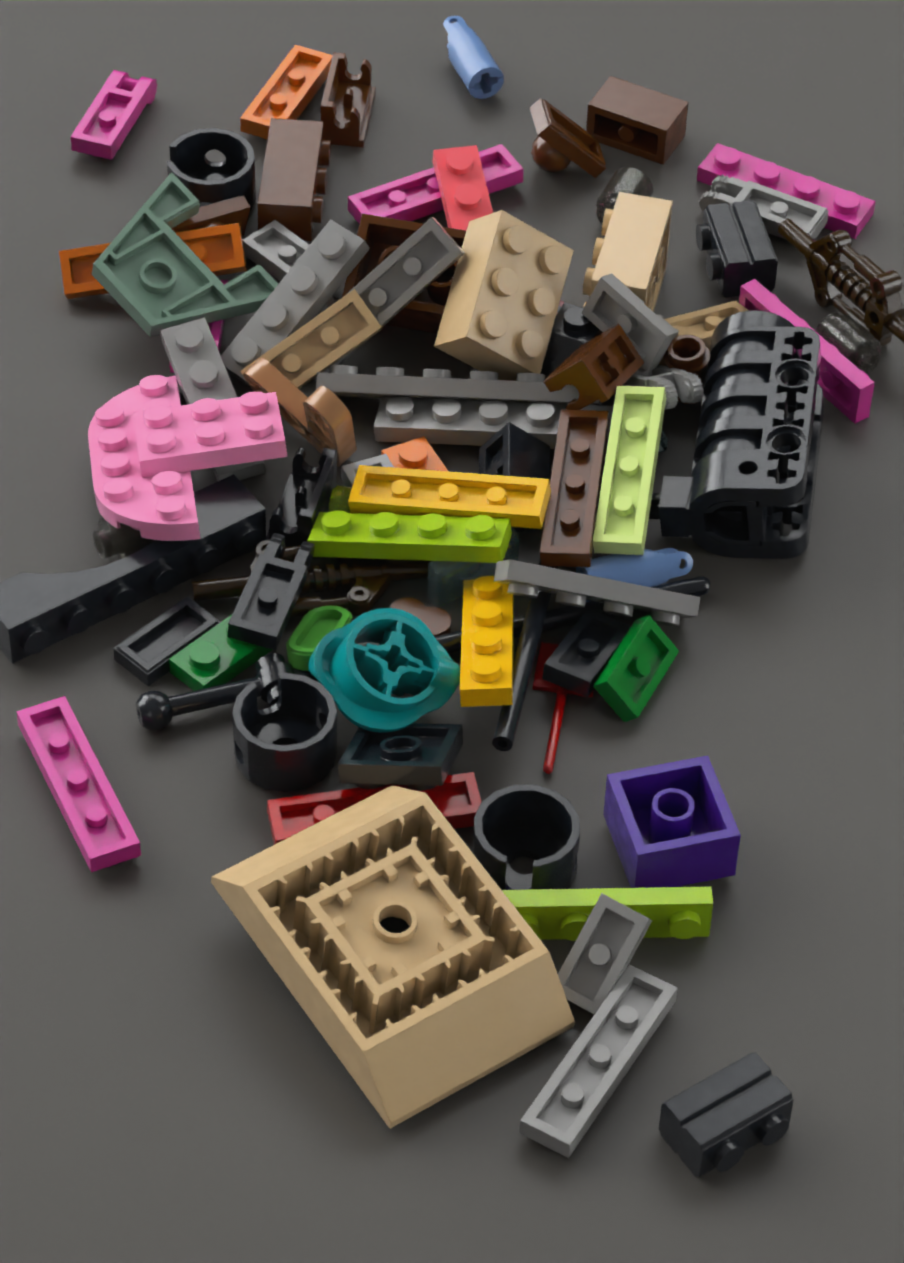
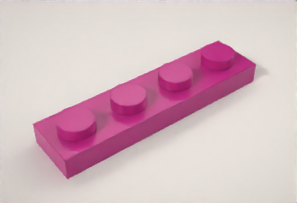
(420, 195)
(846, 209)
(839, 378)
(78, 784)

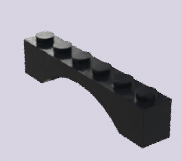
(53, 606)

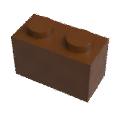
(637, 119)

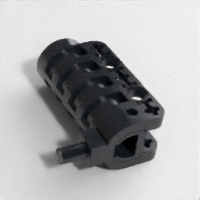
(752, 443)

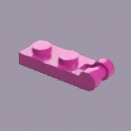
(112, 114)

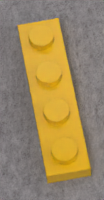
(450, 494)
(486, 643)

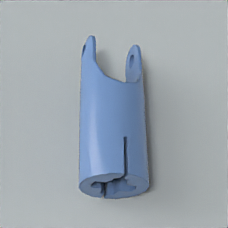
(472, 59)
(644, 570)

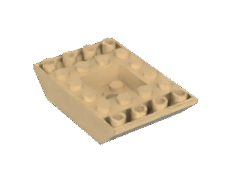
(406, 1008)

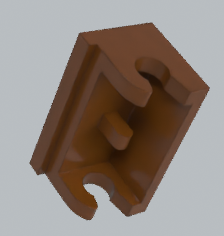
(347, 103)
(597, 368)

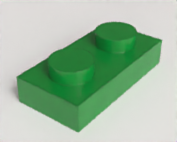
(214, 658)
(636, 668)

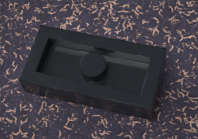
(585, 652)

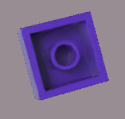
(671, 824)

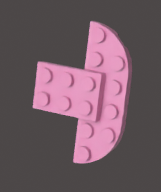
(150, 443)

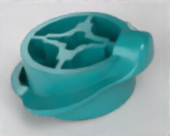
(367, 675)

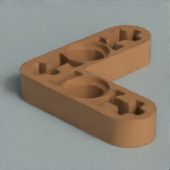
(318, 418)

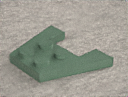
(162, 278)

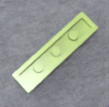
(629, 470)

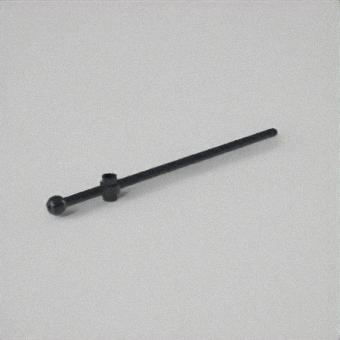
(157, 709)

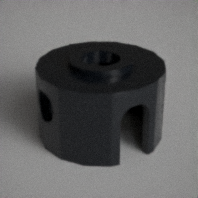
(214, 180)
(302, 718)
(529, 824)

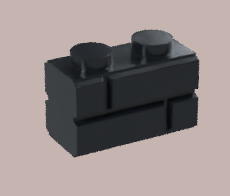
(736, 247)
(726, 1115)

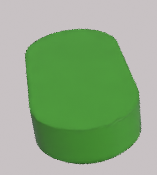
(310, 632)

